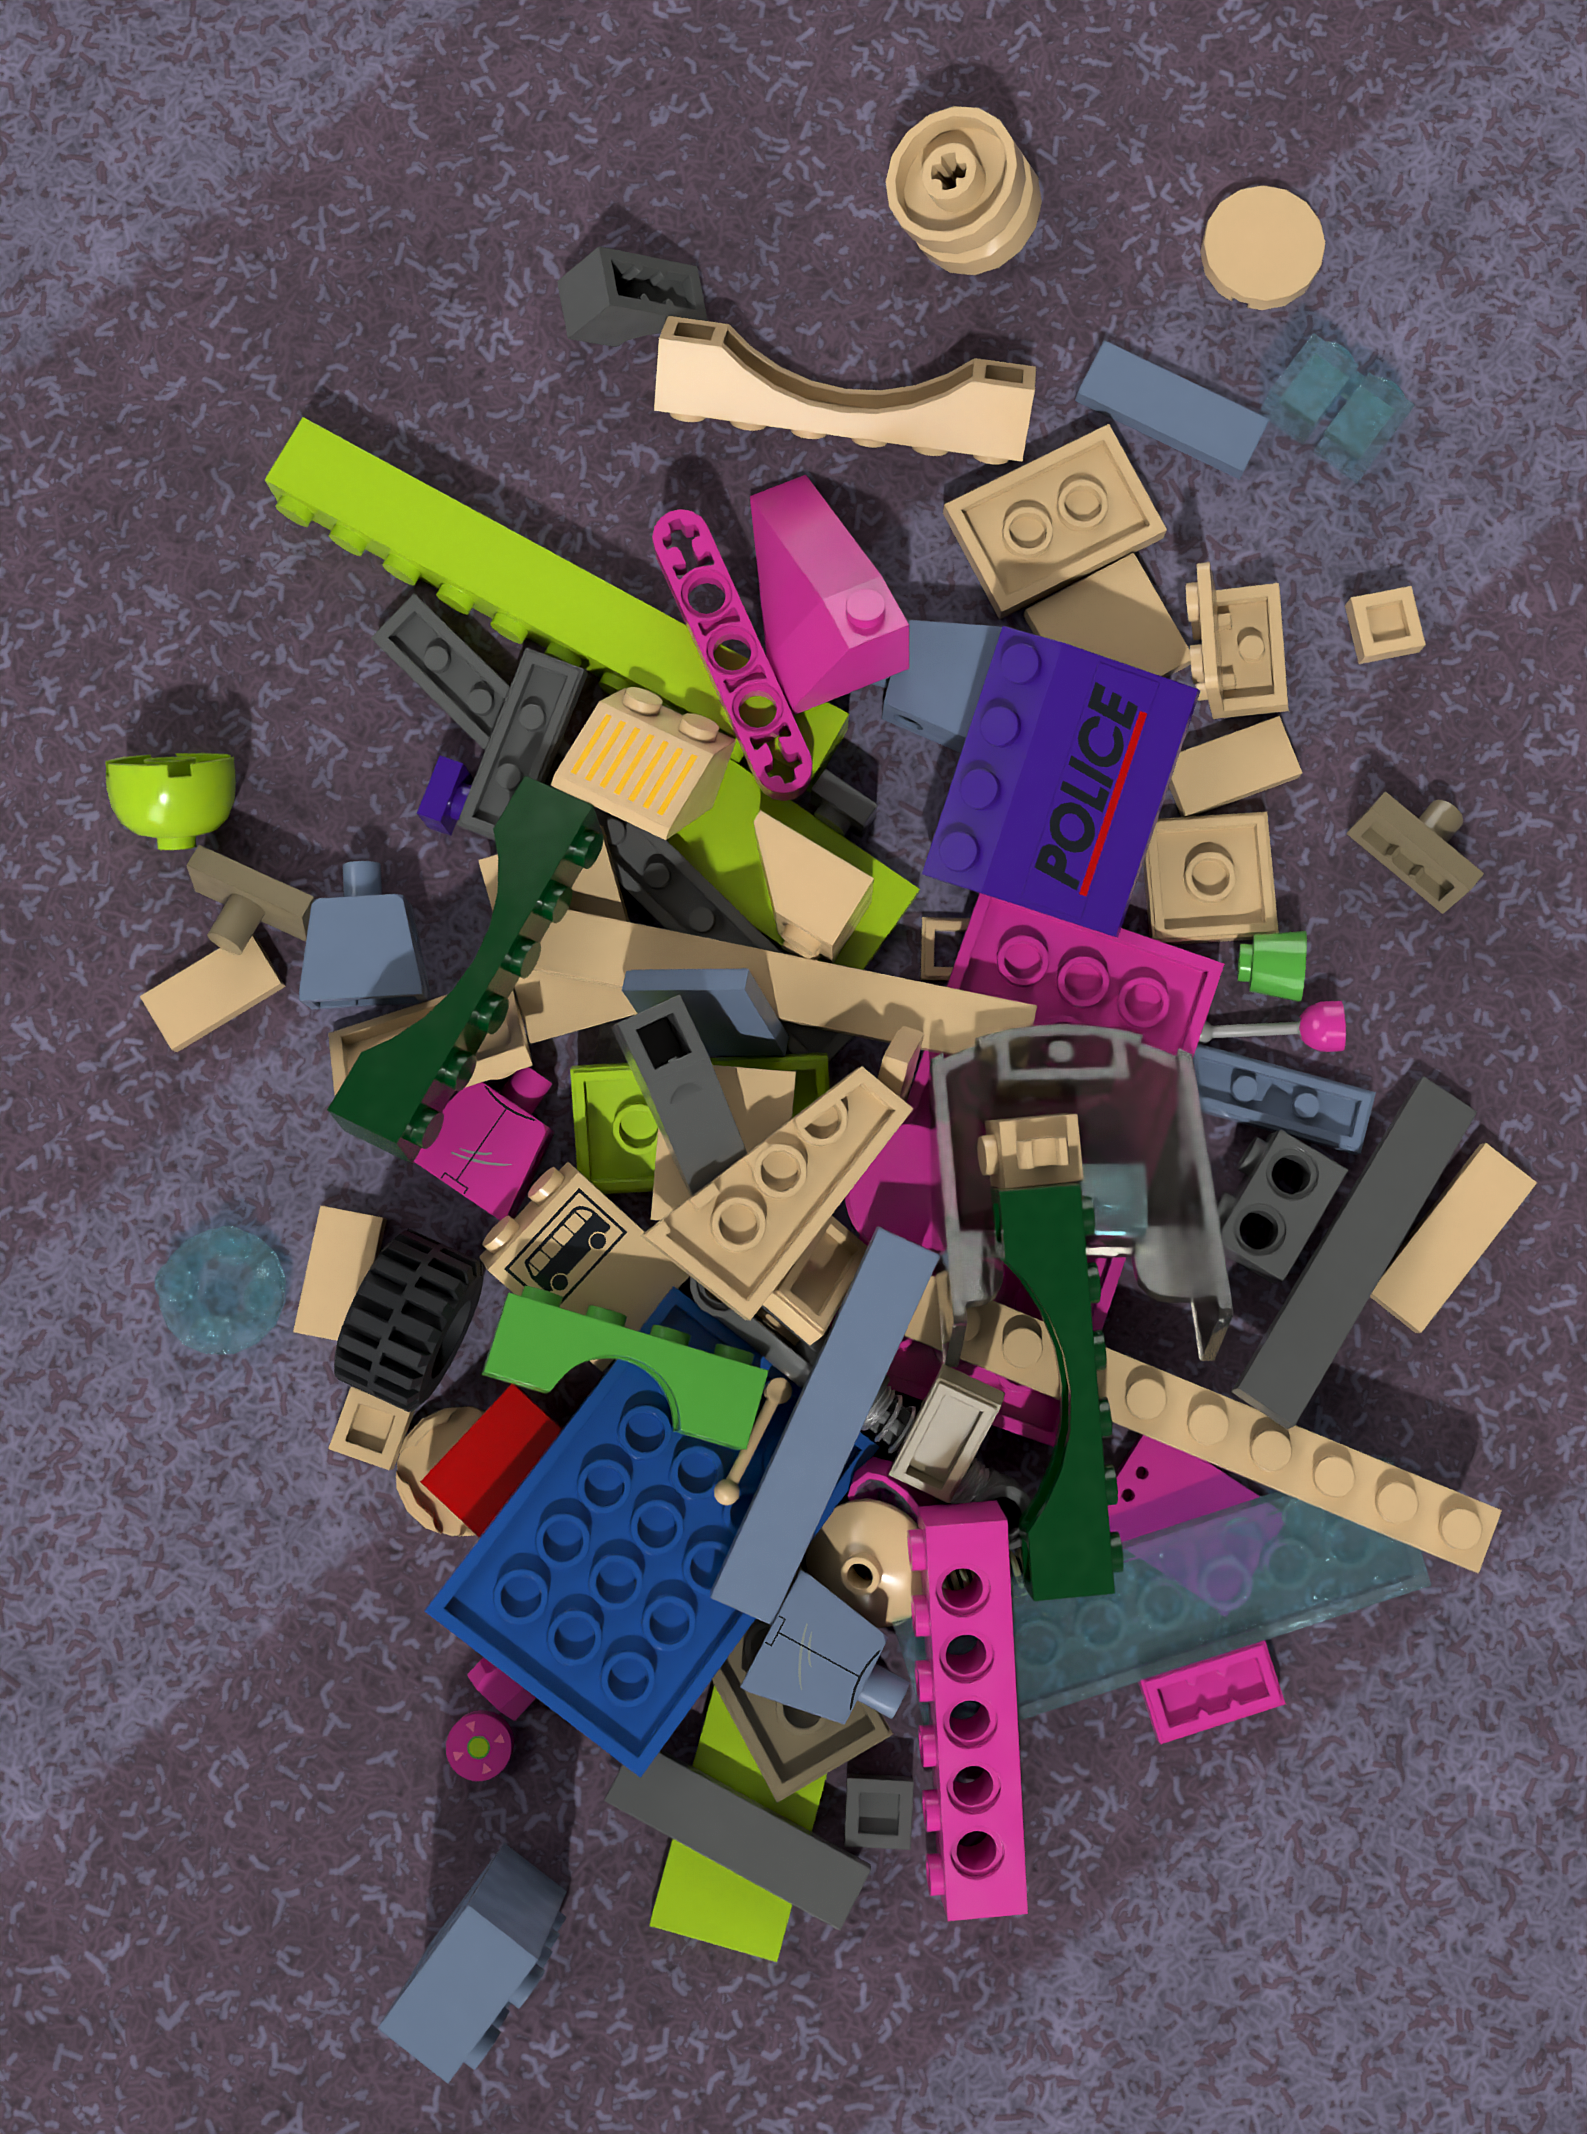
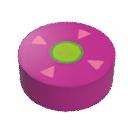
(480, 1745)

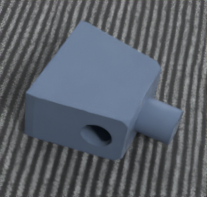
(942, 680)
(362, 947)

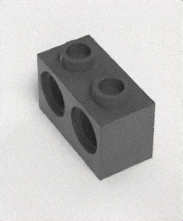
(1287, 1216)

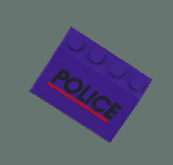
(1060, 781)

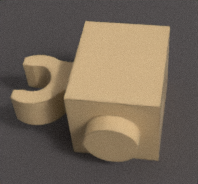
(1031, 1150)

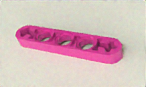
(726, 624)

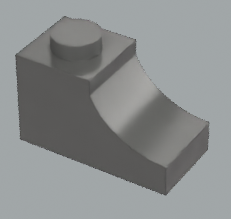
(627, 296)

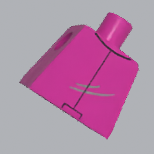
(491, 1143)

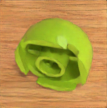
(172, 795)

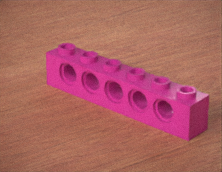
(991, 1875)

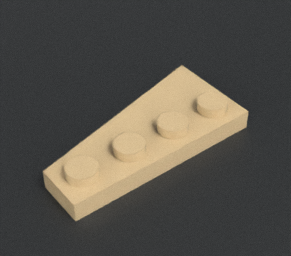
(772, 1202)

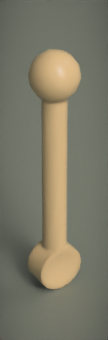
(776, 1392)

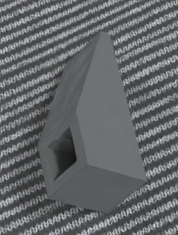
(681, 1091)

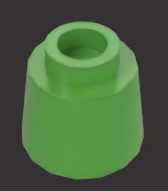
(1274, 964)

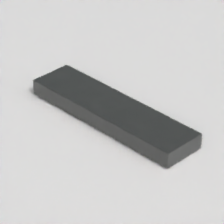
(743, 1836)

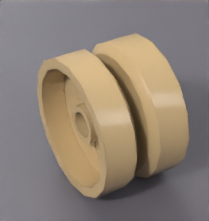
(963, 190)

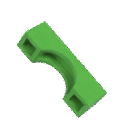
(707, 1392)

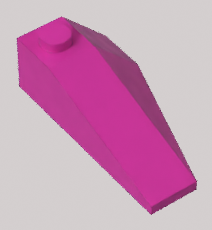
(821, 600)

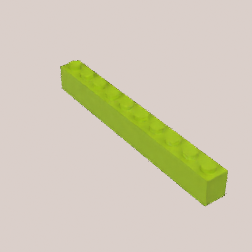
(520, 586)

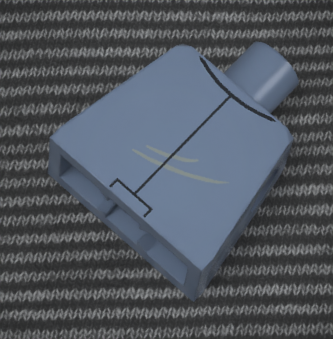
(823, 1657)

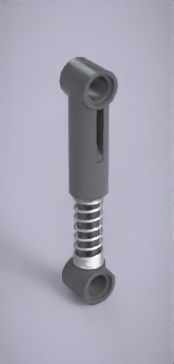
(887, 1415)

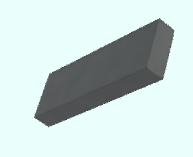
(523, 737)

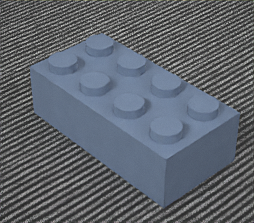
(478, 1966)

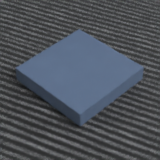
(722, 1003)

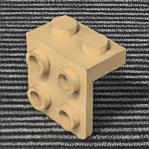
(1241, 649)

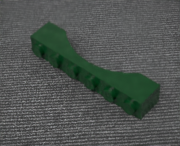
(405, 1083)
(1066, 1524)

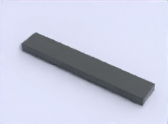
(1354, 1253)

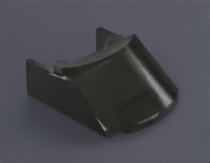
(1131, 1110)

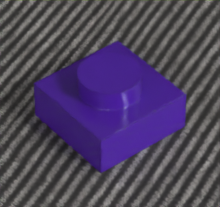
(445, 795)

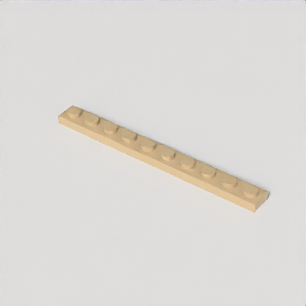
(1231, 1436)

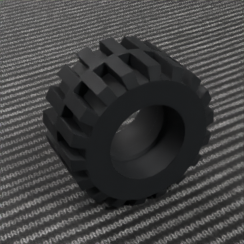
(408, 1320)

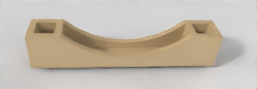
(717, 375)

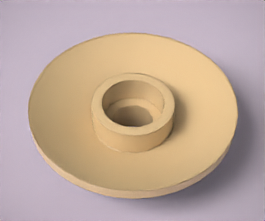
(869, 1535)

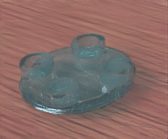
(221, 1291)

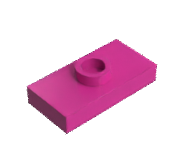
(1211, 1692)

